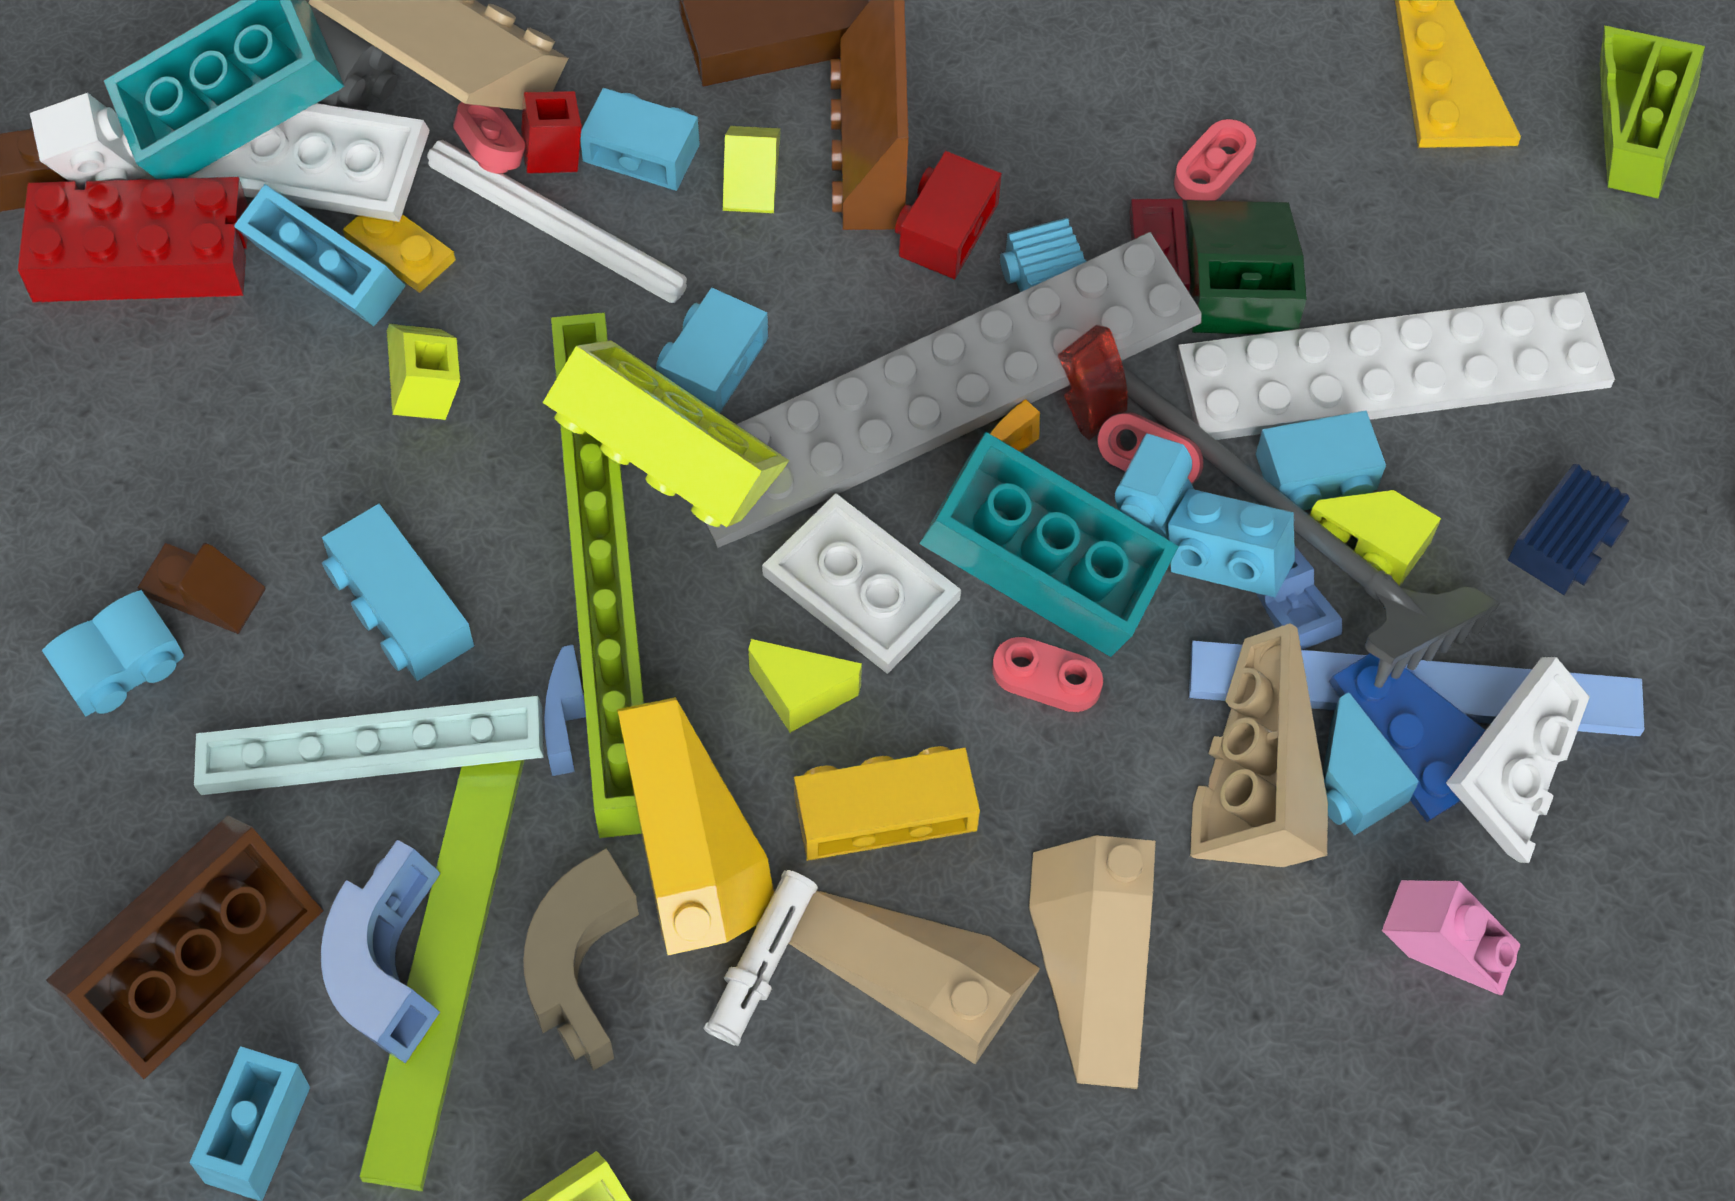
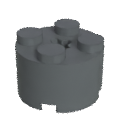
(360, 65)

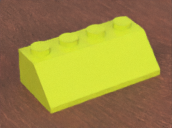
(663, 432)

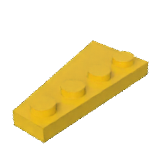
(1448, 80)

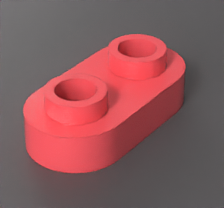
(489, 137)
(1211, 163)
(1117, 455)
(1046, 675)

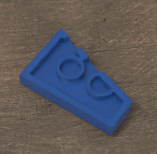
(1418, 725)

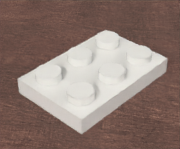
(861, 583)

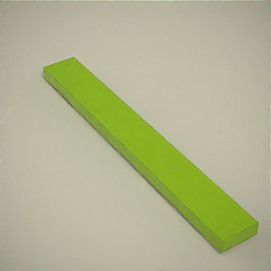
(443, 973)

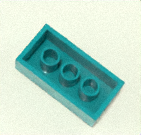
(222, 85)
(1049, 545)

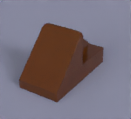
(203, 586)

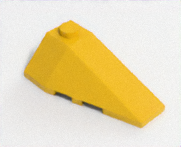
(698, 847)

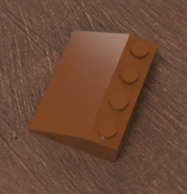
(871, 118)

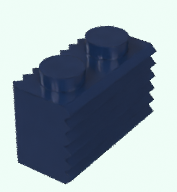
(1570, 529)

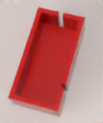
(133, 239)

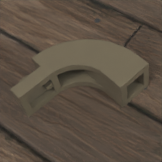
(563, 928)

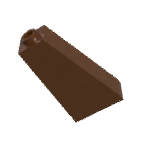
(763, 36)

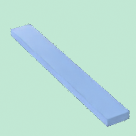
(1474, 689)

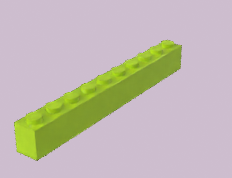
(602, 597)

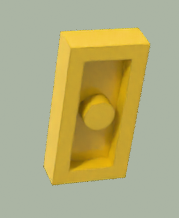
(402, 247)

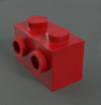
(948, 214)

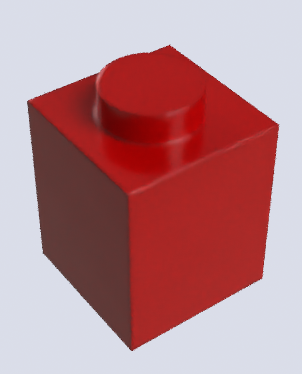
(551, 132)

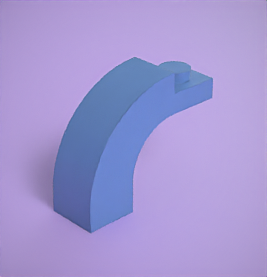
(361, 951)

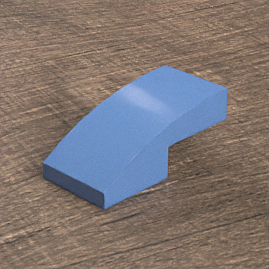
(1303, 606)
(563, 703)

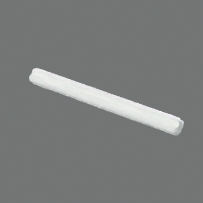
(558, 222)

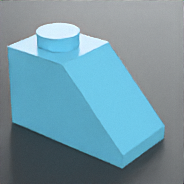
(1362, 770)

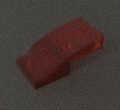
(1095, 379)

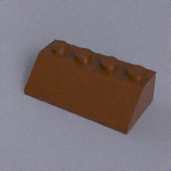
(185, 945)

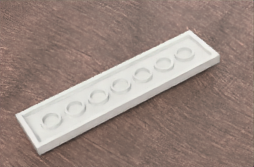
(1395, 365)

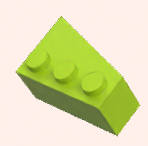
(1645, 104)

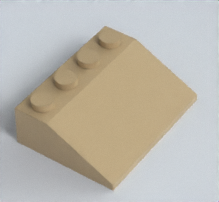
(456, 46)

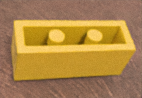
(886, 802)

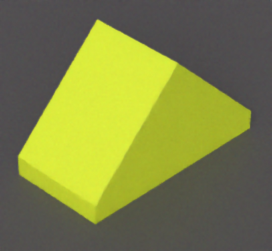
(750, 169)
(802, 682)

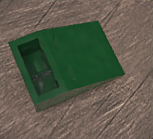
(1245, 266)

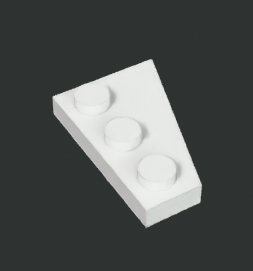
(1513, 762)

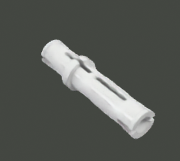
(753, 972)

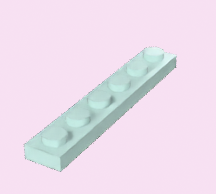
(368, 745)

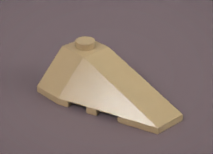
(1267, 772)
(1094, 937)
(927, 972)

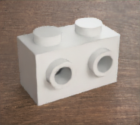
(84, 142)

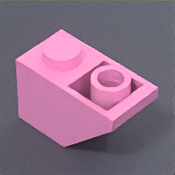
(1451, 932)

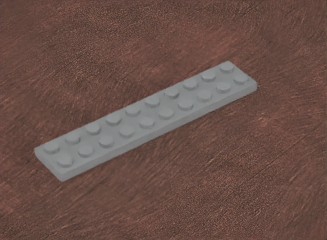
(960, 378)

